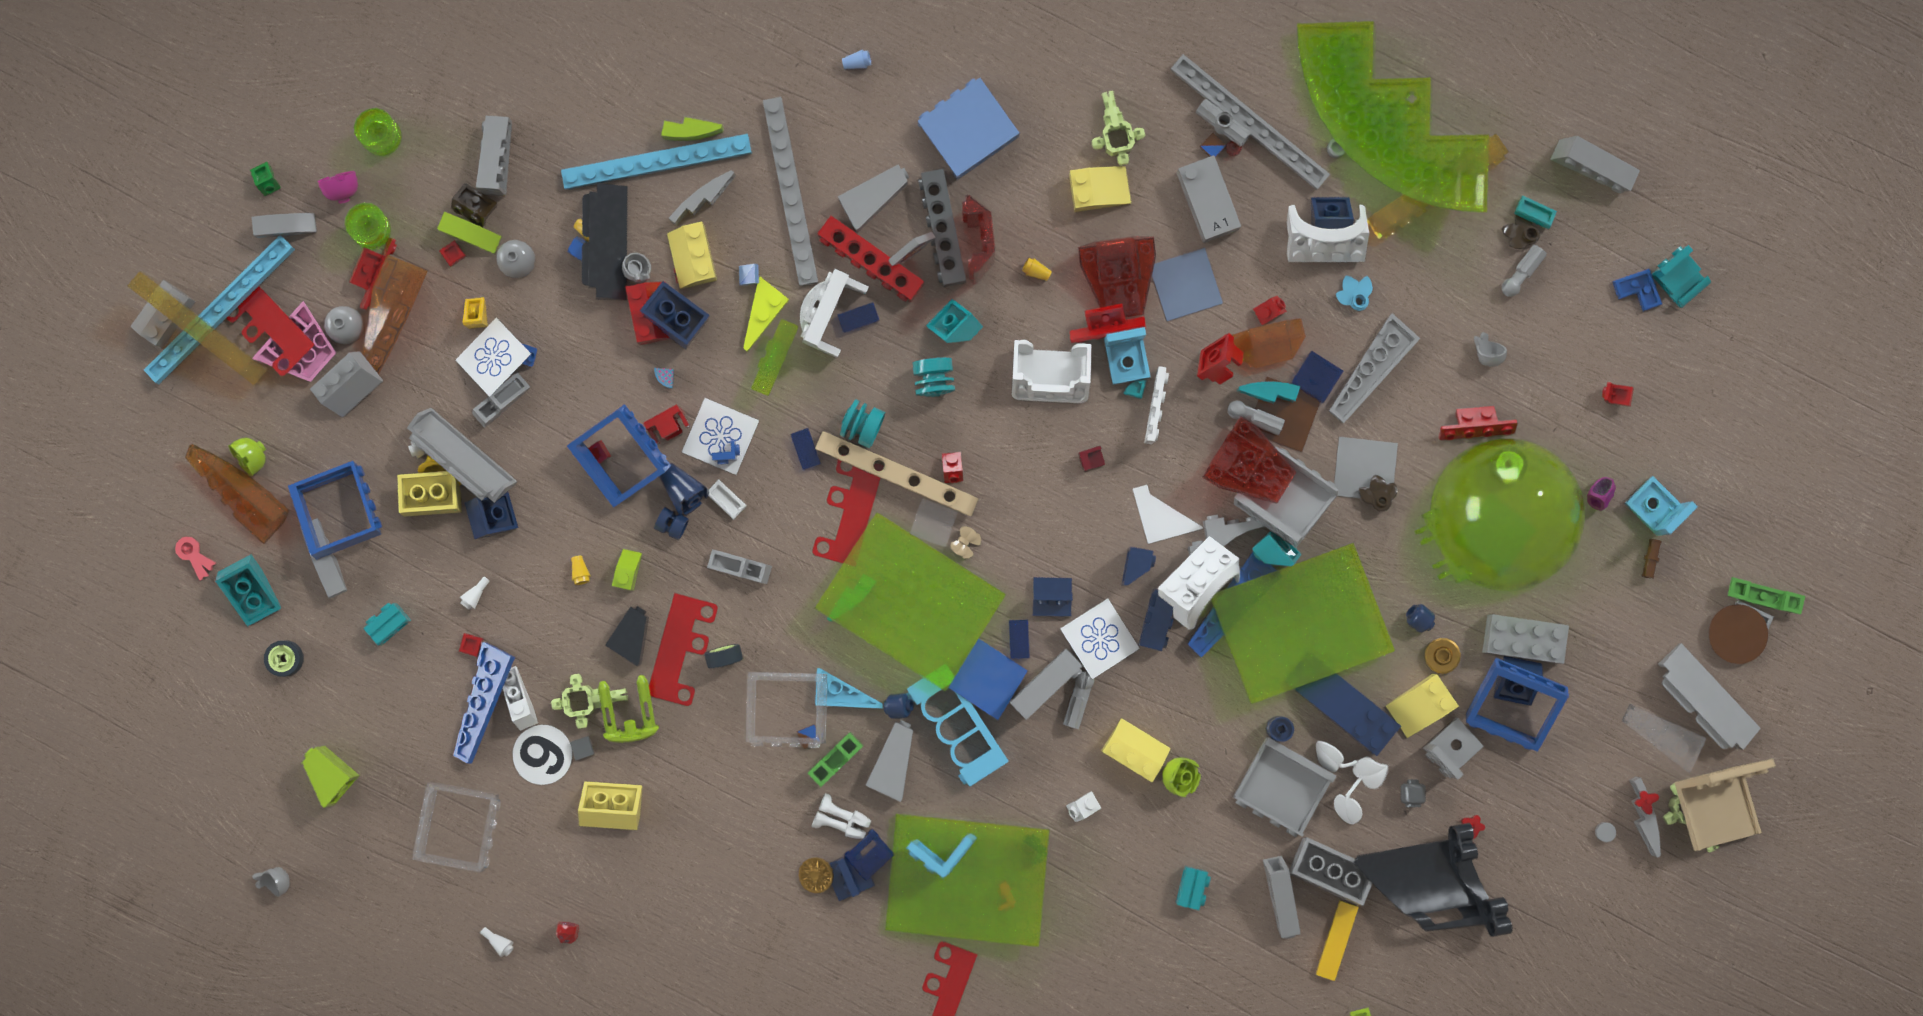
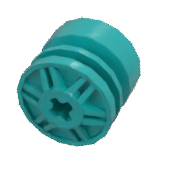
(933, 374)
(862, 423)

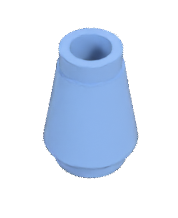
(857, 60)

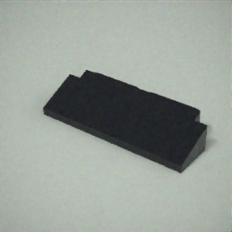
(606, 226)

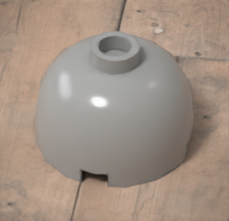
(515, 259)
(344, 325)

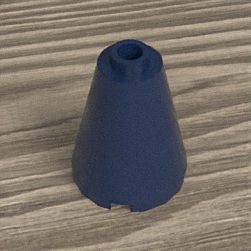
(683, 489)

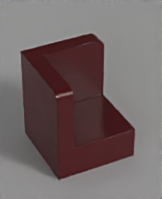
(1091, 458)

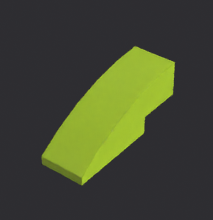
(690, 130)
(469, 232)

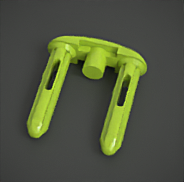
(630, 733)

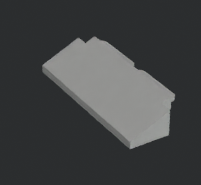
(459, 456)
(1700, 692)

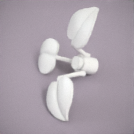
(1366, 769)

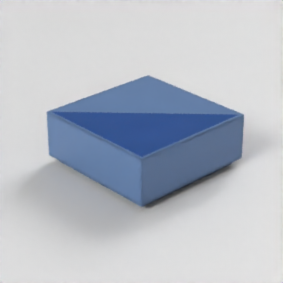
(748, 274)

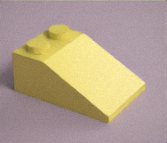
(1099, 187)
(1422, 705)

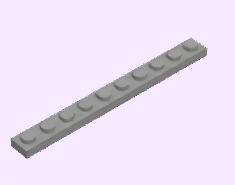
(1259, 129)
(790, 191)

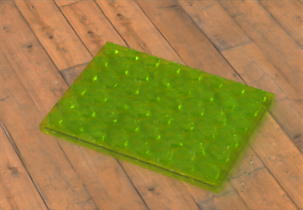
(910, 601)
(1302, 623)
(989, 893)

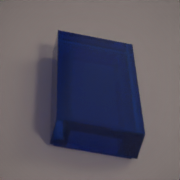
(858, 317)
(805, 449)
(1019, 639)

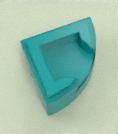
(1135, 389)

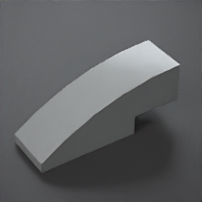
(283, 224)
(500, 400)
(739, 566)

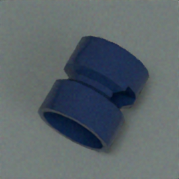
(677, 527)
(1280, 728)

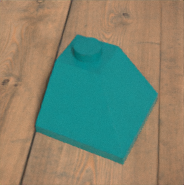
(954, 323)
(1275, 551)

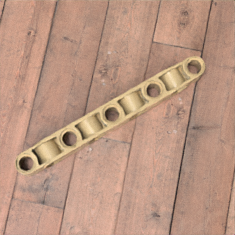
(896, 473)

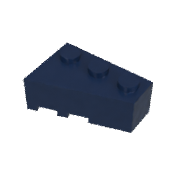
(1156, 623)

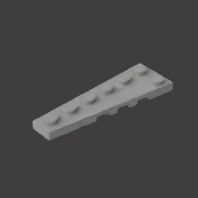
(1381, 357)

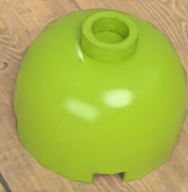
(249, 454)
(1181, 776)

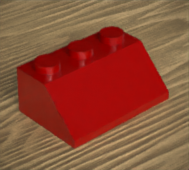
(644, 329)

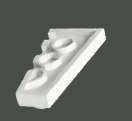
(1155, 412)

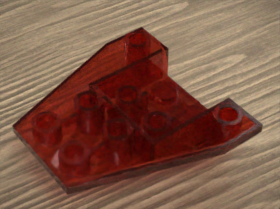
(1120, 271)
(1249, 464)

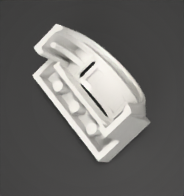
(1317, 244)
(815, 320)
(1204, 574)

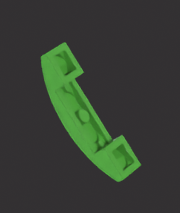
(1766, 596)

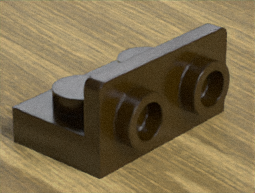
(473, 205)

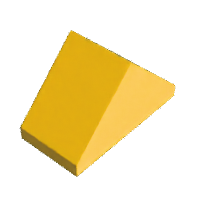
(475, 313)

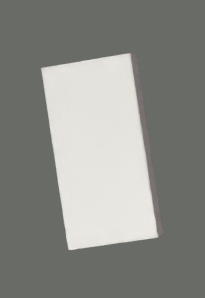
(726, 499)

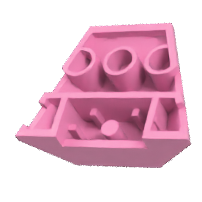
(313, 360)

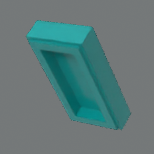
(1535, 212)

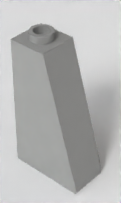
(870, 197)
(892, 764)
(1282, 896)

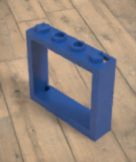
(596, 471)
(297, 490)
(1524, 678)

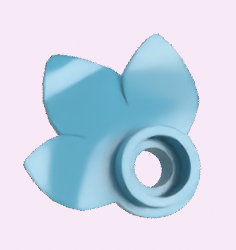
(1352, 290)

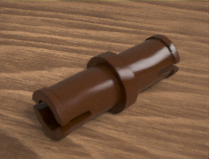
(1651, 558)

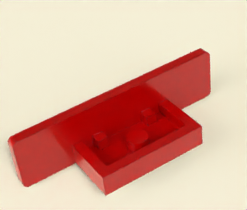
(368, 269)
(1105, 321)
(1477, 423)

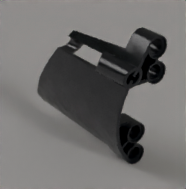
(1437, 879)

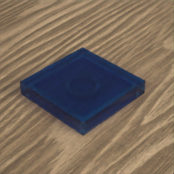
(1317, 376)

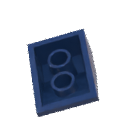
(675, 315)

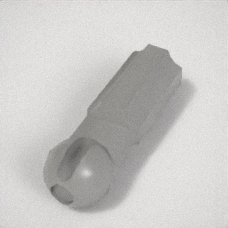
(1525, 269)
(1257, 417)
(1078, 700)

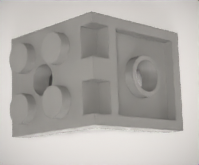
(1441, 752)

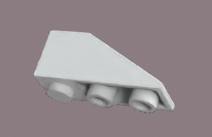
(518, 701)

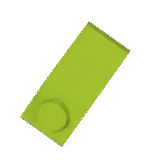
(627, 570)

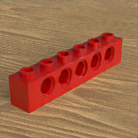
(833, 227)

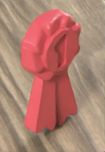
(189, 549)

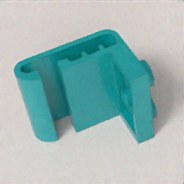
(1680, 276)

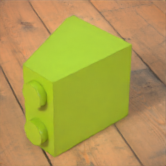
(328, 775)

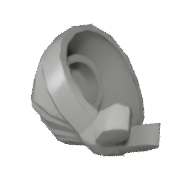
(636, 267)
(1489, 352)
(274, 879)

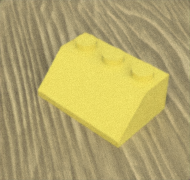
(691, 255)
(428, 494)
(1136, 750)
(610, 805)

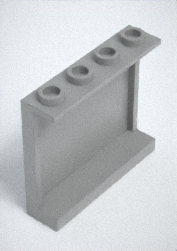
(1299, 506)
(1283, 787)

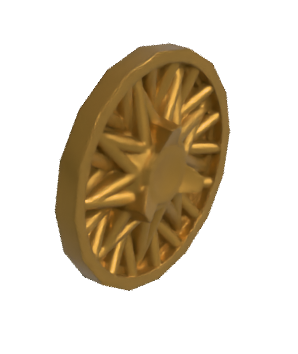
(1442, 655)
(816, 875)

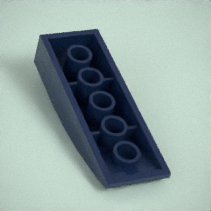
(1351, 711)

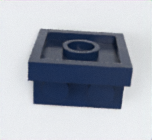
(1052, 596)
(847, 880)

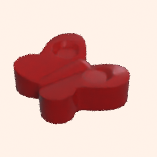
(1646, 801)
(1476, 824)

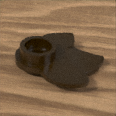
(1519, 231)
(1378, 490)

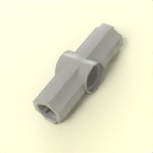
(1232, 130)

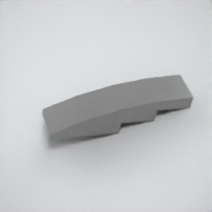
(709, 192)
(327, 566)
(1646, 823)

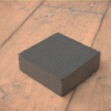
(582, 748)

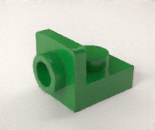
(265, 179)

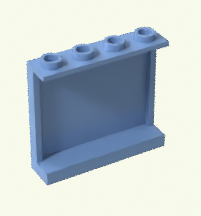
(968, 127)

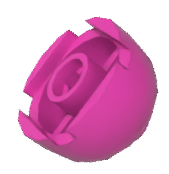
(339, 186)

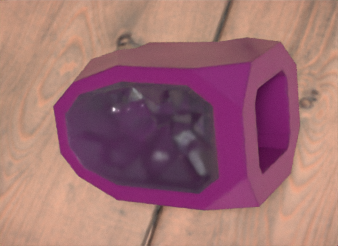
(1601, 493)

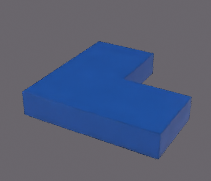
(1640, 284)

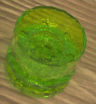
(373, 122)
(364, 216)

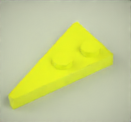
(765, 308)

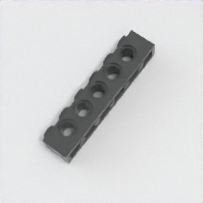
(937, 179)

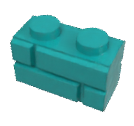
(387, 623)
(1192, 888)

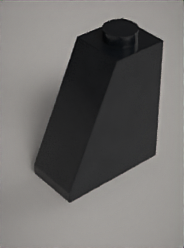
(630, 635)

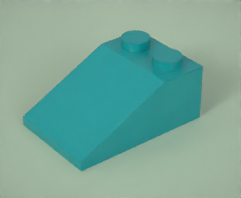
(248, 590)

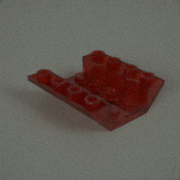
(978, 216)

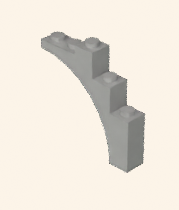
(1222, 533)

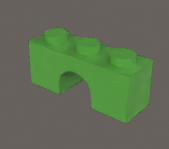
(835, 759)

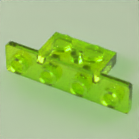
(776, 353)

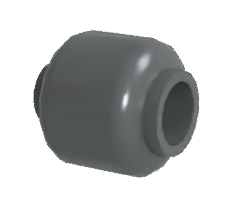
(1413, 793)

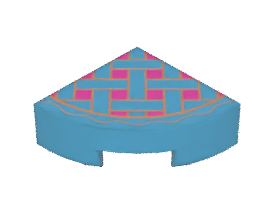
(665, 376)

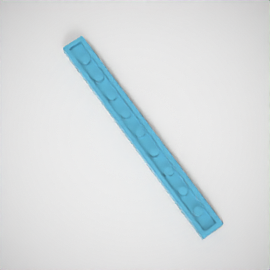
(656, 161)
(221, 307)

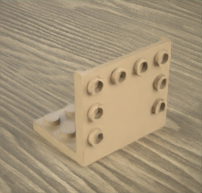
(1720, 805)

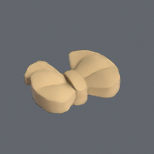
(960, 546)

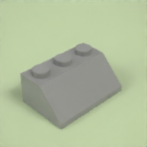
(153, 324)
(346, 384)

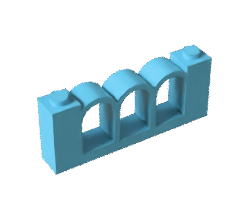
(982, 765)

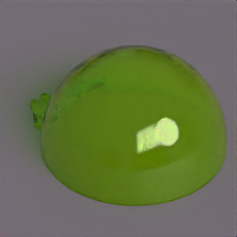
(1505, 515)

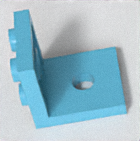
(1123, 345)
(1668, 512)
(934, 862)

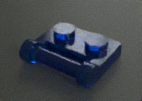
(873, 859)

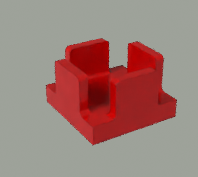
(1216, 357)
(666, 424)

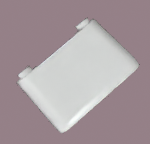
(1051, 374)

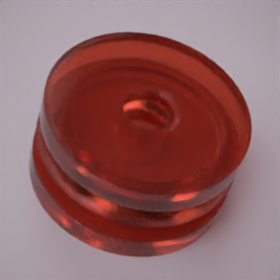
(1233, 152)

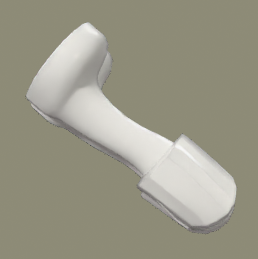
(850, 831)

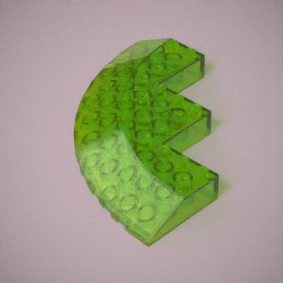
(1382, 127)

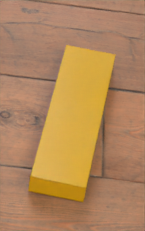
(1336, 940)

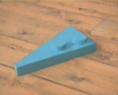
(845, 695)

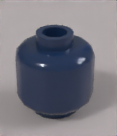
(1420, 618)
(898, 706)

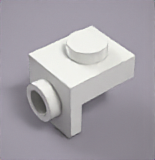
(1083, 807)

